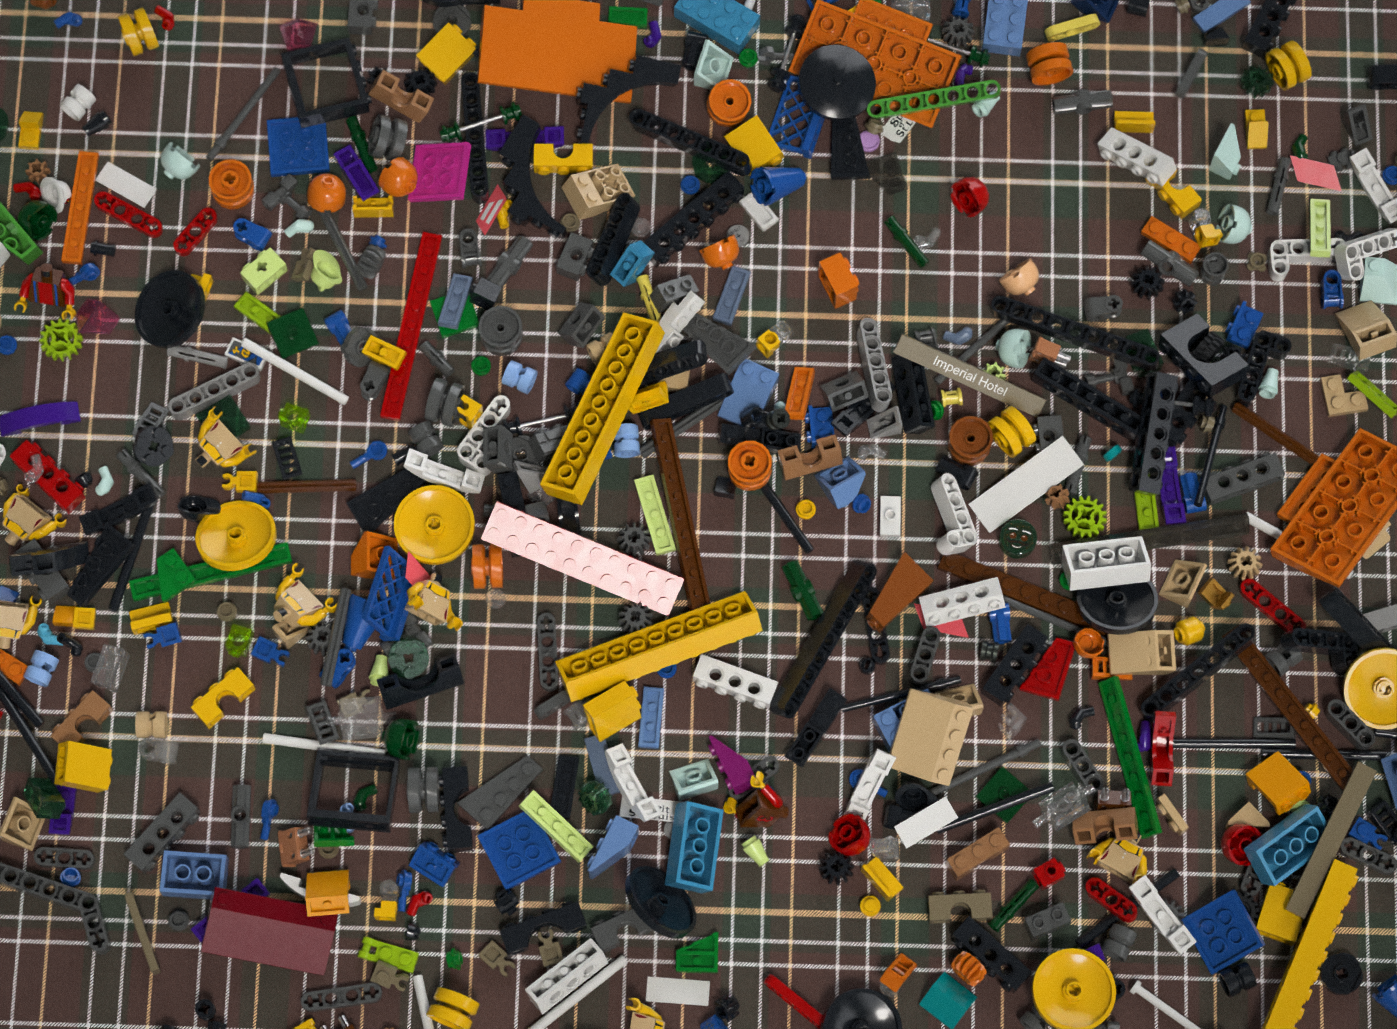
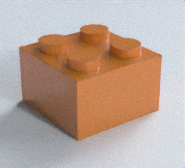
(838, 280)

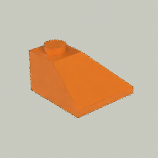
(368, 554)

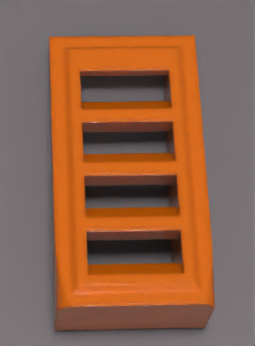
(1096, 675)
(896, 973)

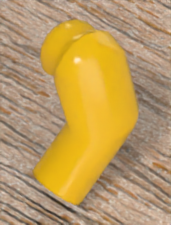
(503, 214)

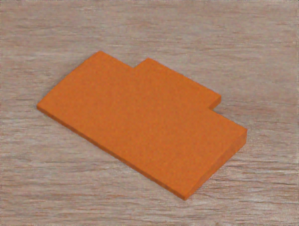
(891, 44)
(552, 46)
(1339, 509)

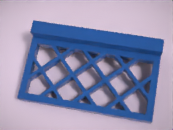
(811, 132)
(394, 614)

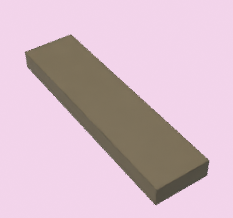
(142, 933)

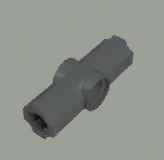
(1082, 102)
(510, 261)
(1169, 263)
(240, 829)

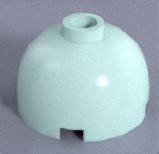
(178, 162)
(1234, 224)
(1013, 347)

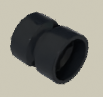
(1237, 979)

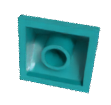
(947, 1000)

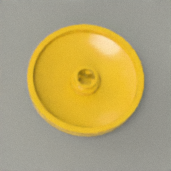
(434, 524)
(236, 536)
(1372, 688)
(1073, 990)

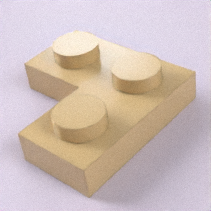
(1339, 402)

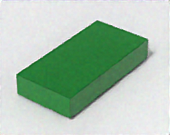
(628, 16)

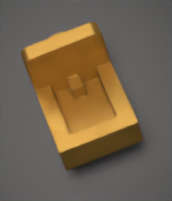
(1215, 595)

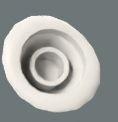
(55, 193)

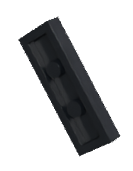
(565, 785)

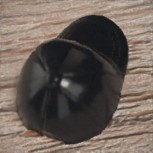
(195, 507)

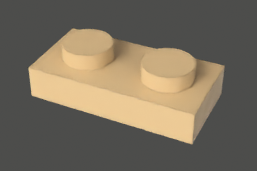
(1175, 820)

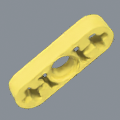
(1072, 27)

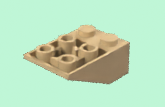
(596, 190)
(1367, 329)
(1142, 653)

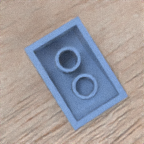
(752, 388)

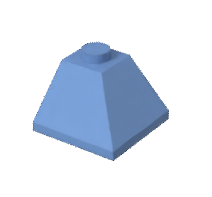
(841, 482)

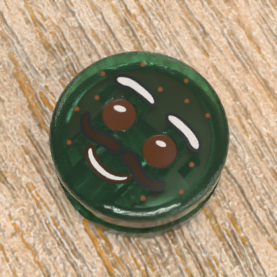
(1017, 539)

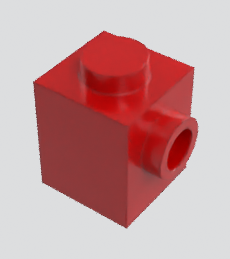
(1049, 873)

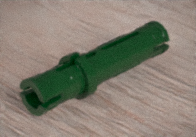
(358, 137)
(900, 234)
(1007, 912)

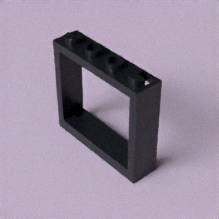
(332, 112)
(351, 820)

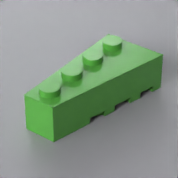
(16, 239)

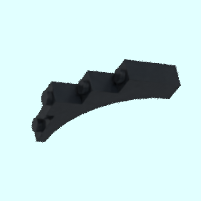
(595, 99)
(526, 206)

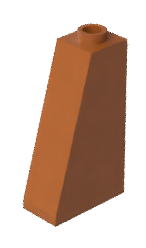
(899, 592)

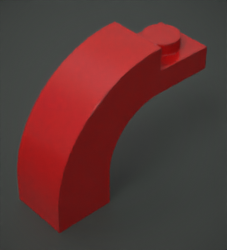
(1162, 748)

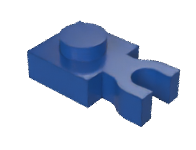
(166, 635)
(267, 651)
(1366, 833)

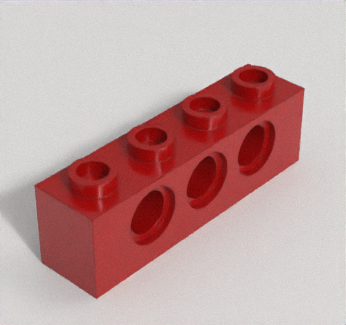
(66, 500)

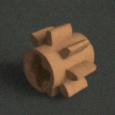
(40, 167)
(1057, 497)

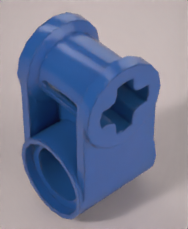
(254, 235)
(1332, 293)
(342, 668)

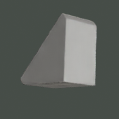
(885, 423)
(530, 474)

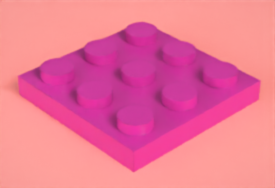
(440, 171)

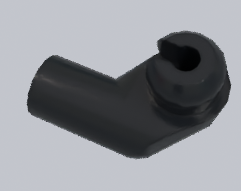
(71, 643)

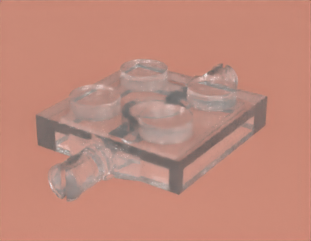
(361, 718)
(1064, 806)

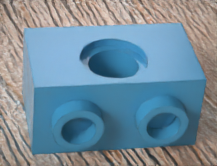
(632, 263)

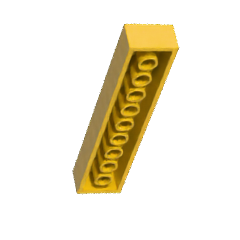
(602, 408)
(658, 646)
(1311, 946)

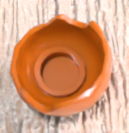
(1088, 643)

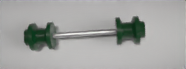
(975, 55)
(513, 111)

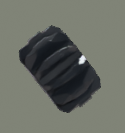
(419, 77)
(1147, 276)
(829, 864)

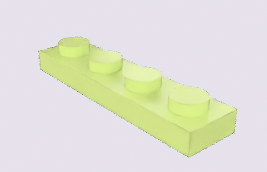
(1320, 228)
(654, 515)
(556, 826)

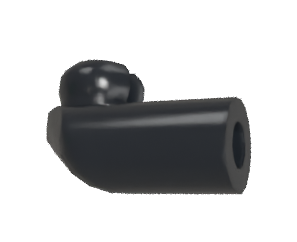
(1340, 234)
(1078, 715)

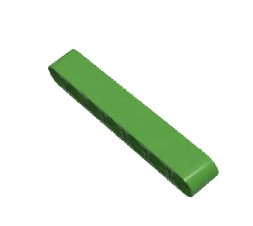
(943, 102)

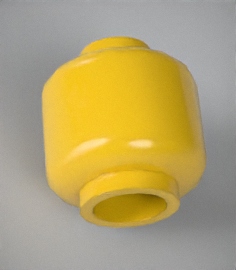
(1189, 631)

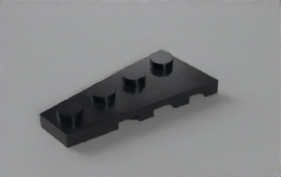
(848, 155)
(382, 501)
(105, 559)

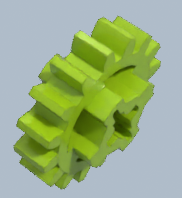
(60, 348)
(1078, 523)

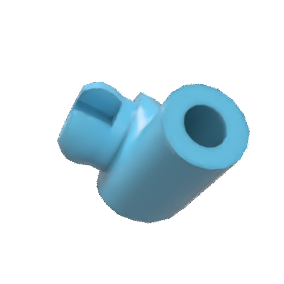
(46, 635)

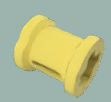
(951, 397)

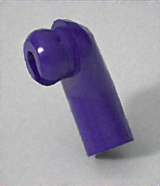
(655, 36)
(960, 74)
(1145, 736)

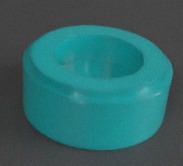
(1112, 453)

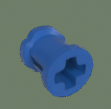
(961, 8)

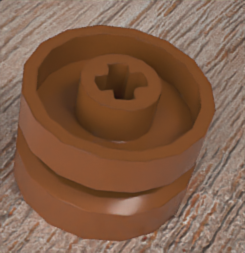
(971, 429)

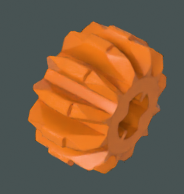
(968, 968)

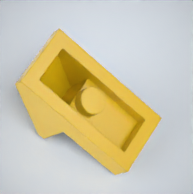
(1256, 129)
(30, 130)
(384, 352)

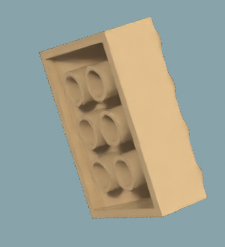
(930, 736)

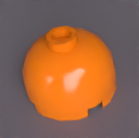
(399, 178)
(326, 193)
(721, 253)

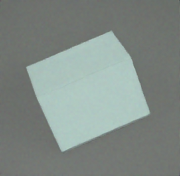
(712, 66)
(694, 779)

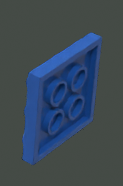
(297, 149)
(518, 850)
(1223, 932)

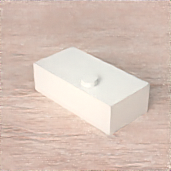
(1106, 563)

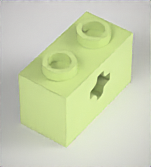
(260, 280)

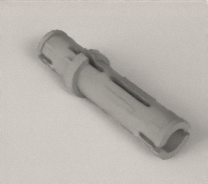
(218, 361)

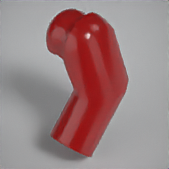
(167, 17)
(29, 187)
(418, 900)

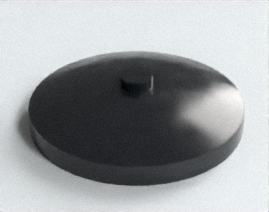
(836, 82)
(169, 309)
(1118, 607)
(660, 906)
(861, 1010)

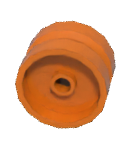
(1049, 63)
(736, 94)
(231, 184)
(739, 463)
(487, 566)

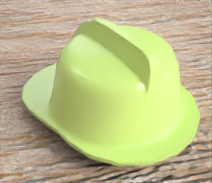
(325, 270)

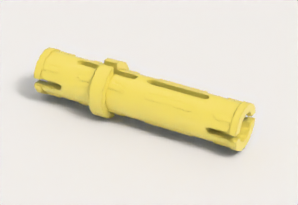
(644, 283)

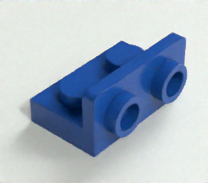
(1244, 326)
(819, 424)
(434, 863)

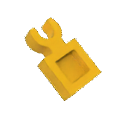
(243, 481)

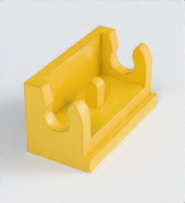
(373, 207)
(472, 411)

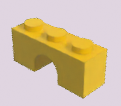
(547, 162)
(1180, 201)
(234, 684)

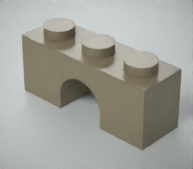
(977, 903)

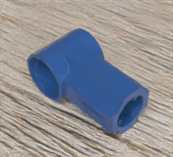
(338, 325)
(578, 381)
(1189, 486)
(1000, 624)

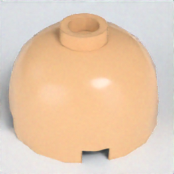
(1021, 279)

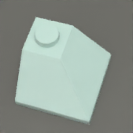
(1227, 155)
(1379, 281)

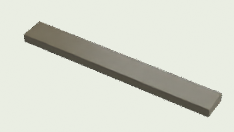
(1330, 840)

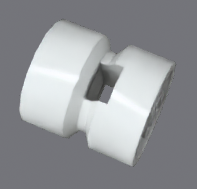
(77, 103)

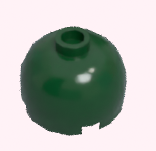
(37, 218)
(401, 738)

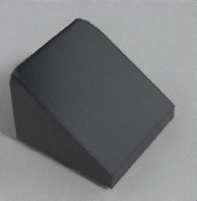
(1216, 38)
(724, 488)

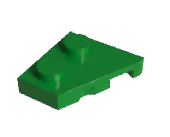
(173, 575)
(332, 837)
(699, 956)

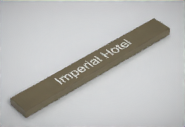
(969, 375)

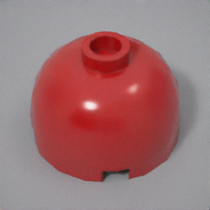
(970, 196)
(850, 835)
(1235, 840)

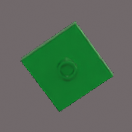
(468, 320)

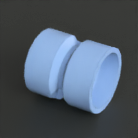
(520, 377)
(626, 441)
(41, 668)

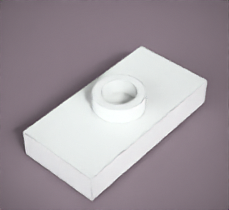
(890, 516)

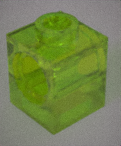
(298, 425)
(239, 632)

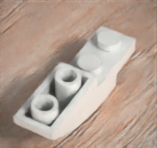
(677, 318)

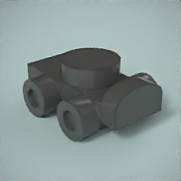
(1341, 159)

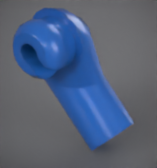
(68, 18)
(255, 497)

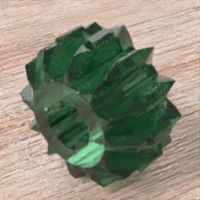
(1264, 81)
(595, 797)

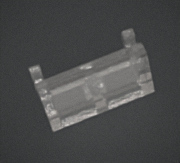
(916, 8)
(110, 668)
(1014, 720)

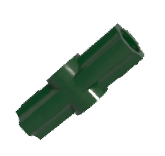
(802, 590)

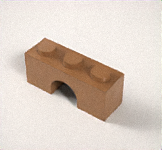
(412, 105)
(824, 456)
(90, 708)
(1121, 821)
(976, 853)

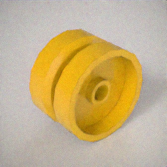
(139, 31)
(1288, 65)
(1012, 431)
(452, 1009)

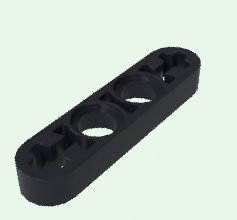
(874, 650)

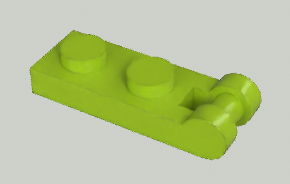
(396, 956)

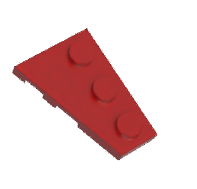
(1051, 672)

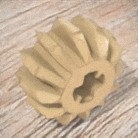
(1240, 557)

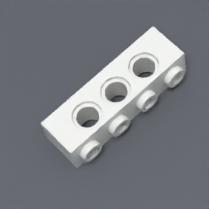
(1136, 157)
(962, 602)
(747, 679)
(566, 976)

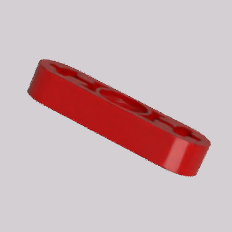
(181, 239)
(1127, 904)

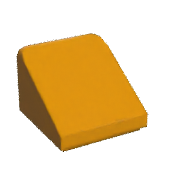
(63, 616)

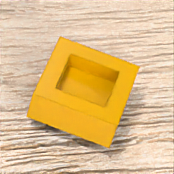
(84, 618)

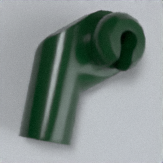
(1298, 149)
(361, 797)

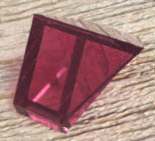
(297, 34)
(95, 318)

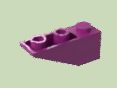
(733, 765)

